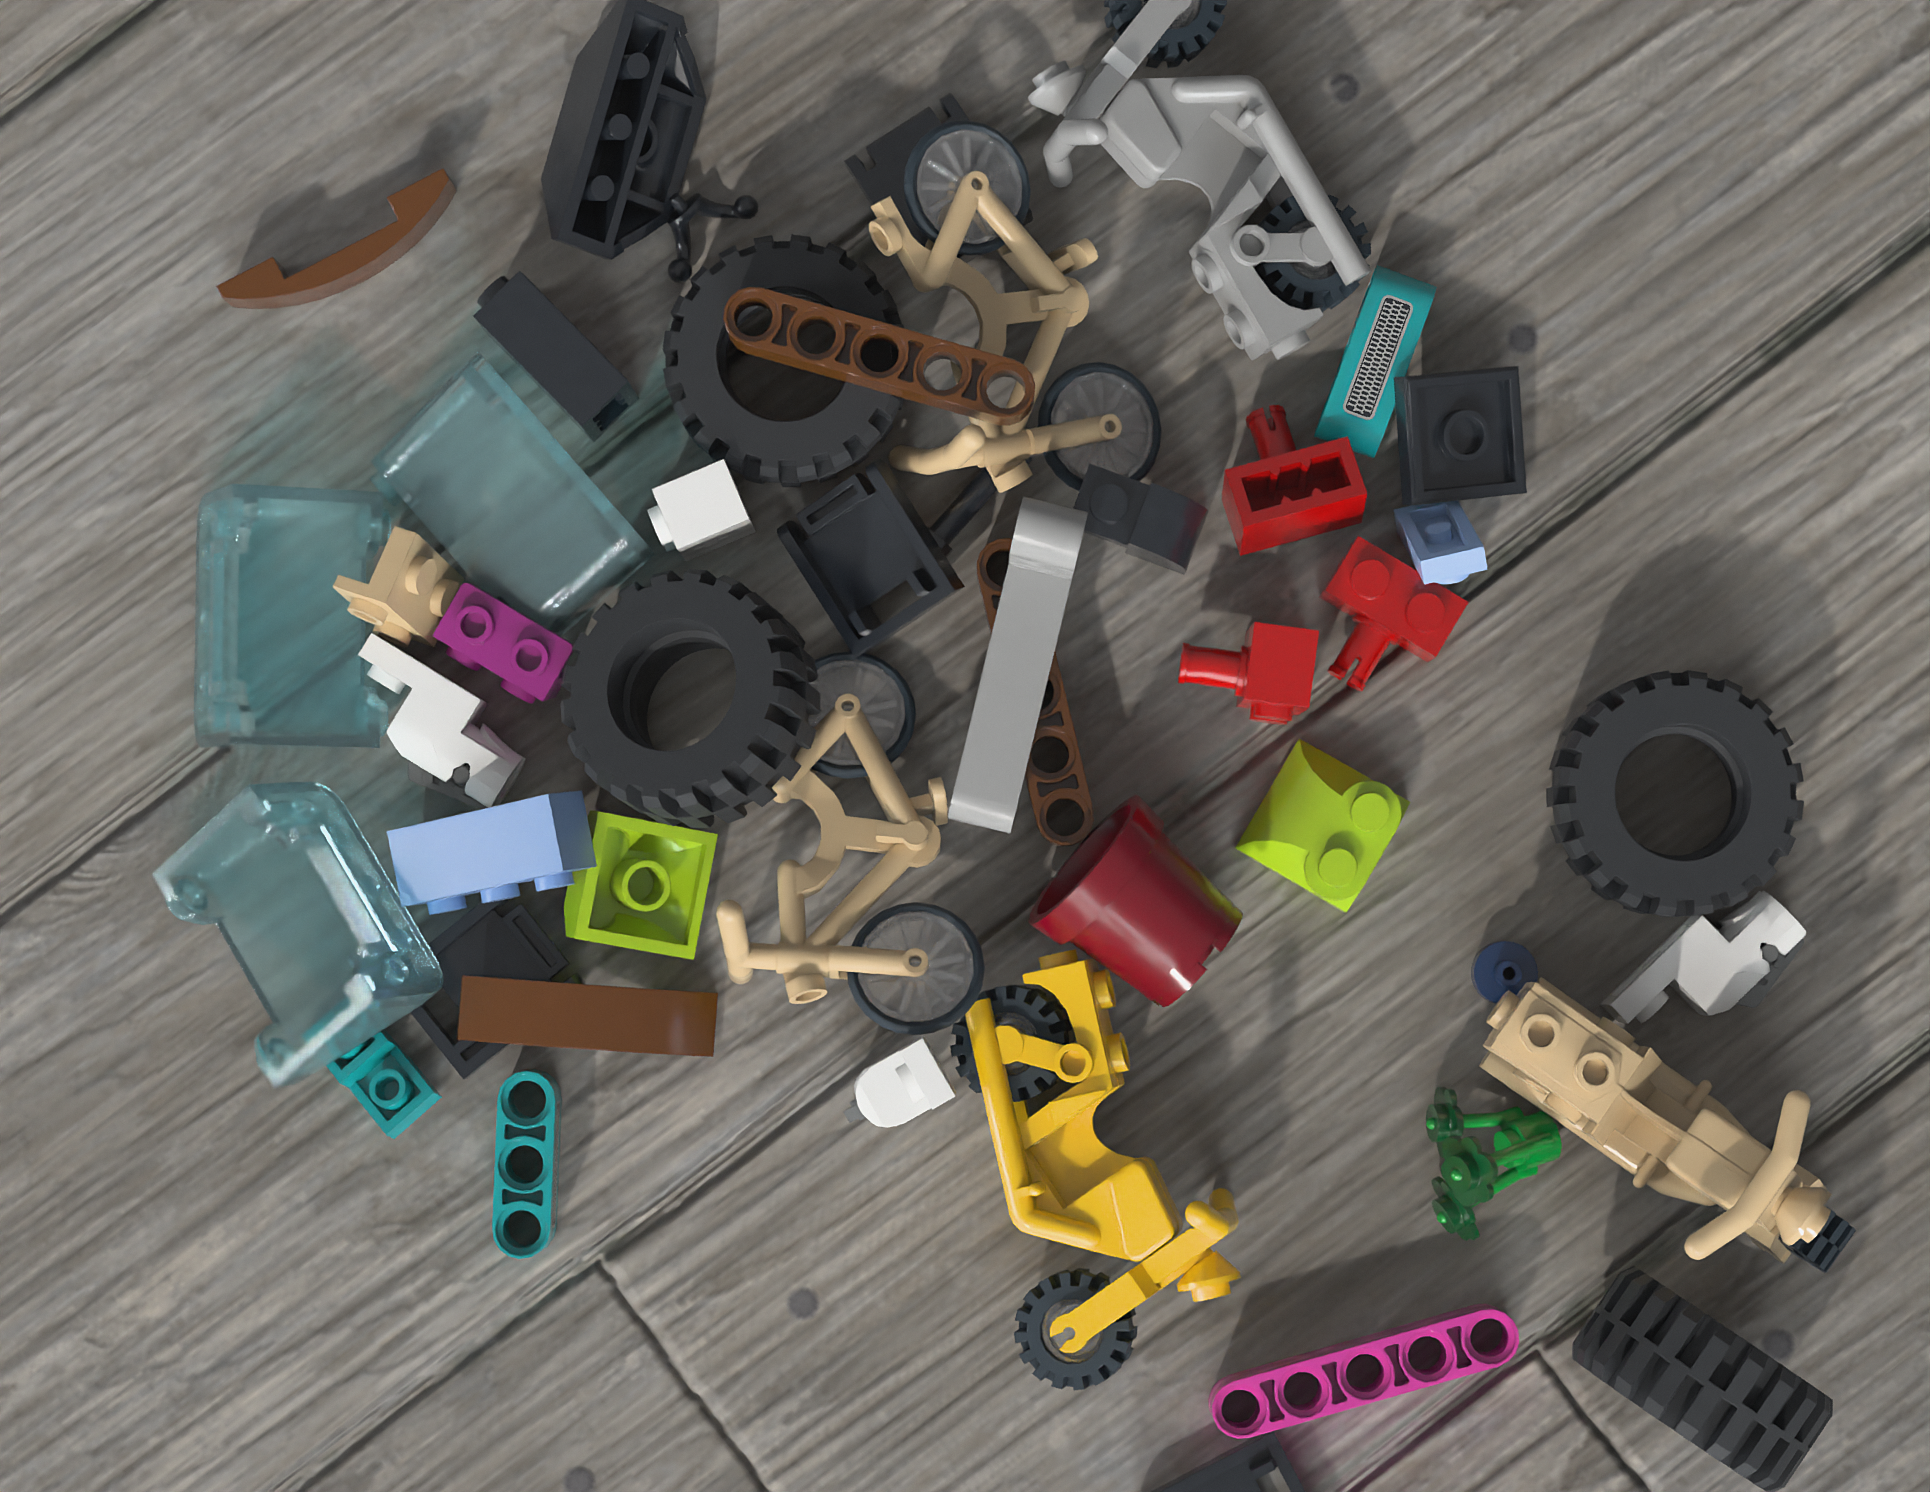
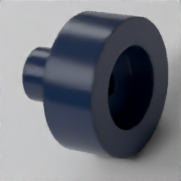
(1489, 967)

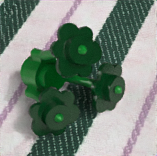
(1473, 1175)

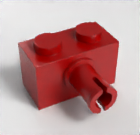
(1290, 490)
(1389, 608)
(1268, 673)

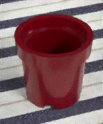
(1137, 905)

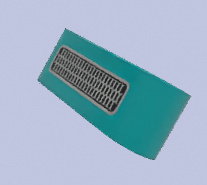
(1375, 354)
(512, 1192)

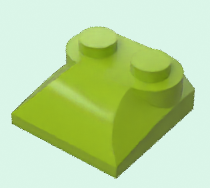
(1323, 825)
(644, 887)

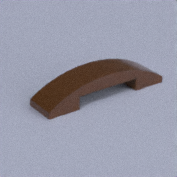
(417, 211)
(587, 1016)

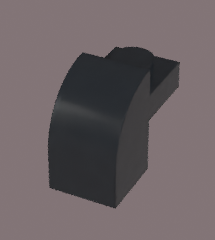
(1141, 517)

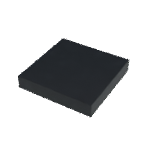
(1460, 435)

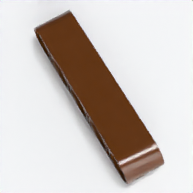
(856, 333)
(1053, 722)

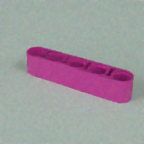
(1394, 1376)

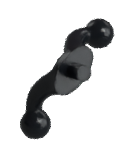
(743, 208)

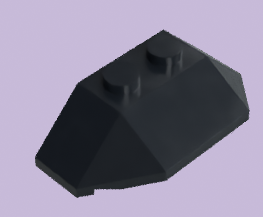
(623, 131)

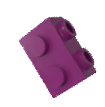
(505, 641)

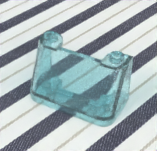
(509, 500)
(269, 627)
(305, 922)

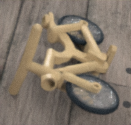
(971, 199)
(910, 963)

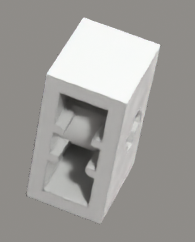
(700, 511)

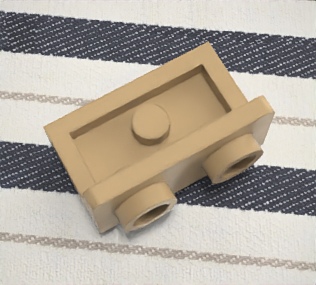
(405, 592)

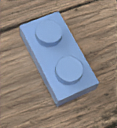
(1440, 541)

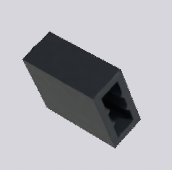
(554, 354)

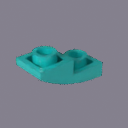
(385, 1083)

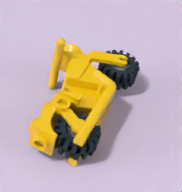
(1068, 1182)

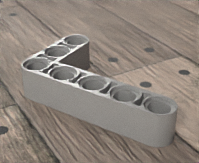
(1017, 664)

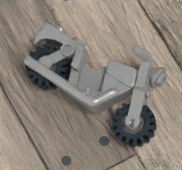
(1231, 146)

